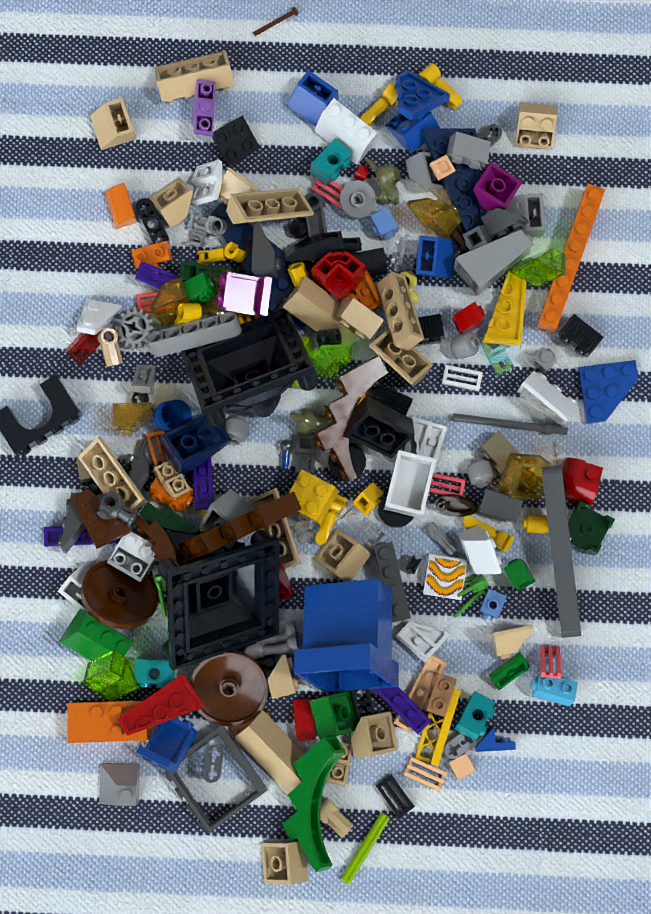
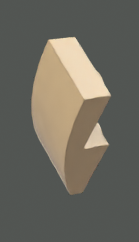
(171, 480)
(340, 770)

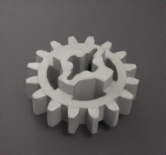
(139, 320)

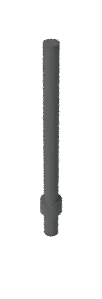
(546, 428)

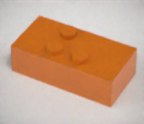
(98, 722)

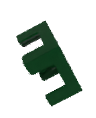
(588, 528)

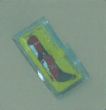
(497, 358)

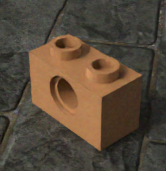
(439, 694)

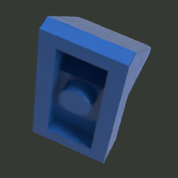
(488, 743)

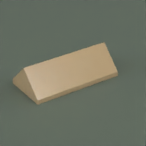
(317, 309)
(110, 474)
(287, 549)
(272, 750)

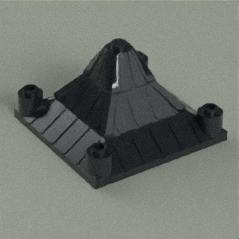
(250, 368)
(221, 601)

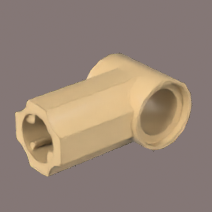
(110, 349)
(334, 818)

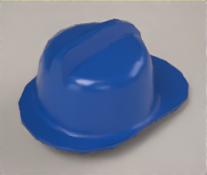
(171, 415)

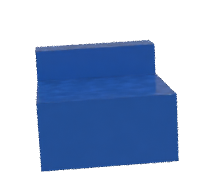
(347, 637)

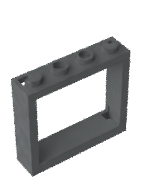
(193, 806)

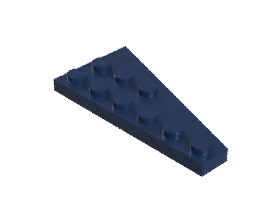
(461, 182)
(243, 236)

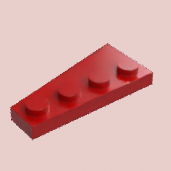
(165, 704)

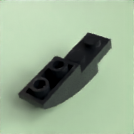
(315, 247)

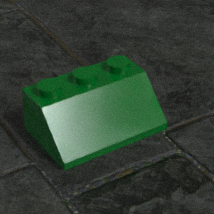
(93, 638)

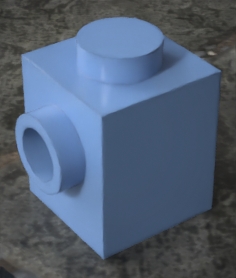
(384, 224)
(492, 604)

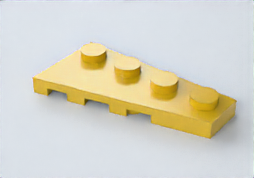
(508, 315)

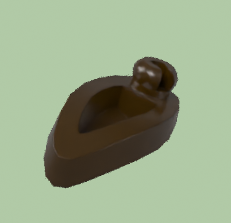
(457, 236)
(456, 505)

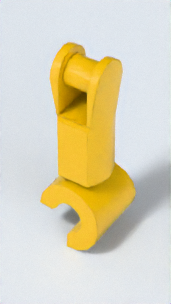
(432, 75)
(382, 105)
(231, 252)
(329, 520)
(502, 540)

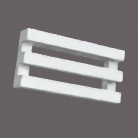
(462, 385)

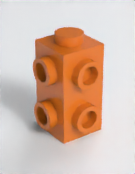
(160, 495)

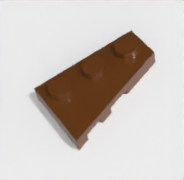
(100, 530)

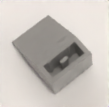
(532, 208)

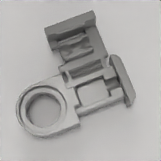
(202, 226)

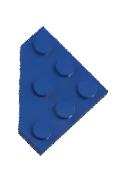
(417, 95)
(605, 387)

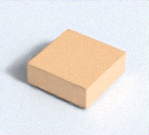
(442, 167)
(462, 766)

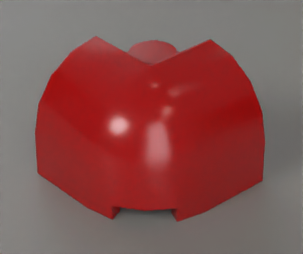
(338, 273)
(580, 480)

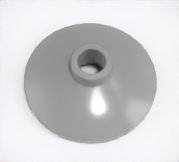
(366, 197)

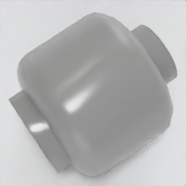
(465, 345)
(237, 429)
(480, 473)

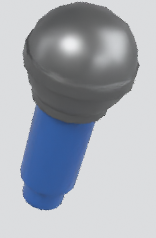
(286, 447)

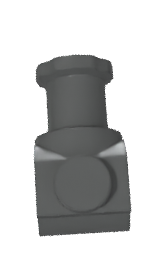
(117, 510)

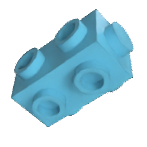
(554, 690)

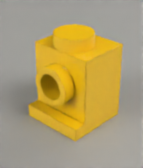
(368, 499)

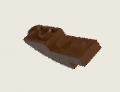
(162, 543)

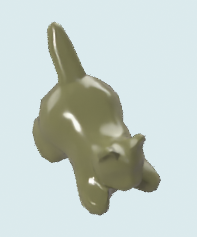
(387, 177)
(309, 421)

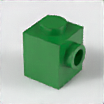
(200, 288)
(519, 574)

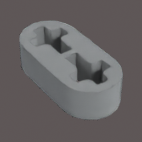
(462, 749)

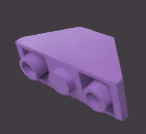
(203, 108)

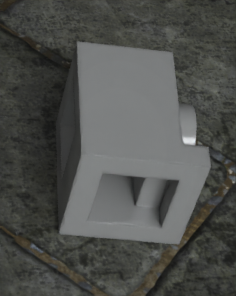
(544, 360)

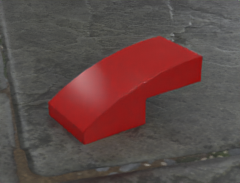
(304, 720)

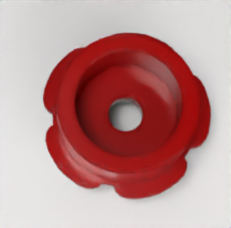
(361, 173)

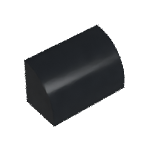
(374, 261)

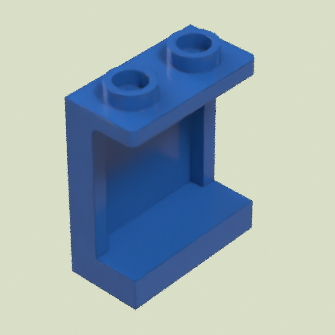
(169, 744)

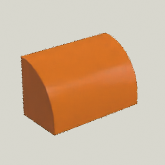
(120, 206)

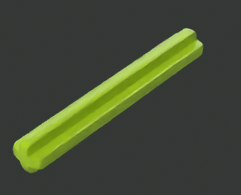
(365, 848)

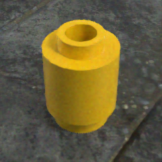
(535, 523)

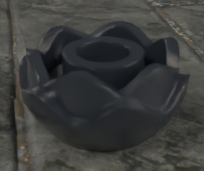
(92, 486)

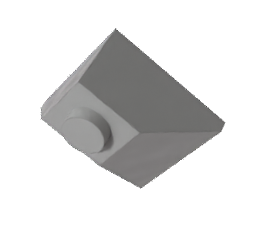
(421, 172)
(119, 784)

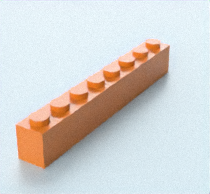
(573, 253)

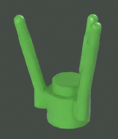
(477, 584)
(161, 586)

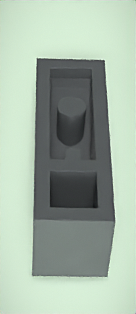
(263, 255)

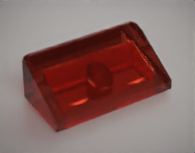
(83, 346)

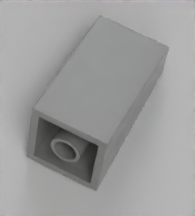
(490, 262)

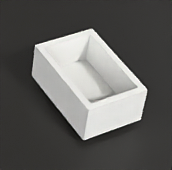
(410, 484)

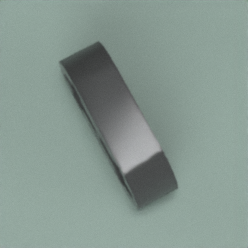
(486, 132)
(217, 764)

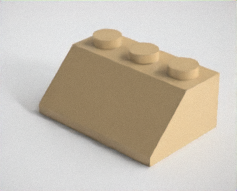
(408, 364)

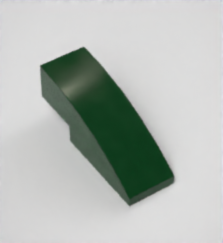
(168, 520)

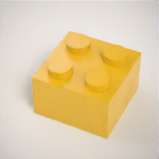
(313, 496)

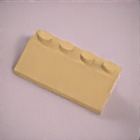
(180, 77)
(267, 205)

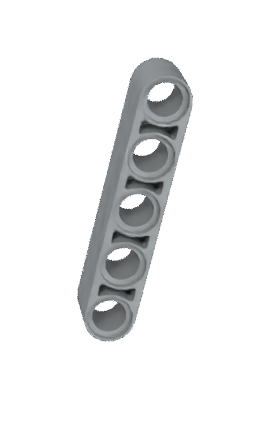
(194, 334)

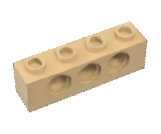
(400, 311)

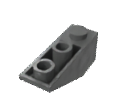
(72, 526)

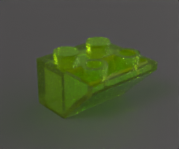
(541, 267)
(330, 358)
(111, 676)

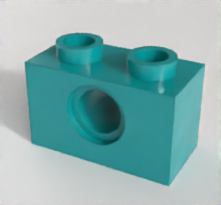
(335, 153)
(144, 667)
(467, 724)

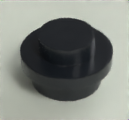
(298, 228)

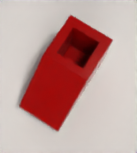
(469, 318)

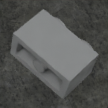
(468, 150)

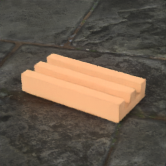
(440, 780)

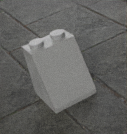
(225, 509)

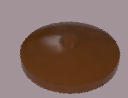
(117, 597)
(230, 688)

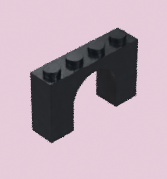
(63, 413)

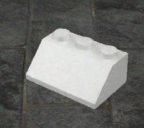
(347, 128)
(548, 398)

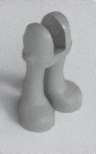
(280, 644)

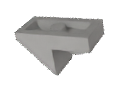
(144, 379)

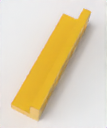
(443, 732)

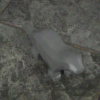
(140, 468)

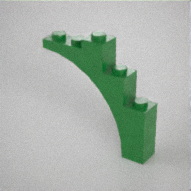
(306, 798)

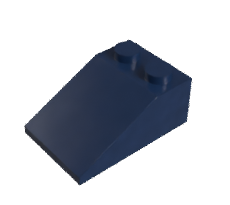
(193, 443)

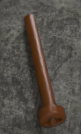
(278, 20)

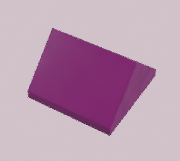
(496, 188)

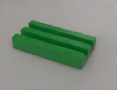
(512, 668)

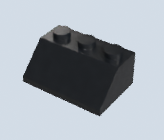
(379, 427)

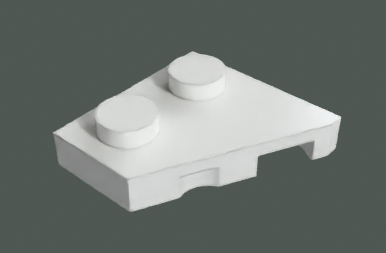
(96, 315)
(428, 437)
(421, 639)

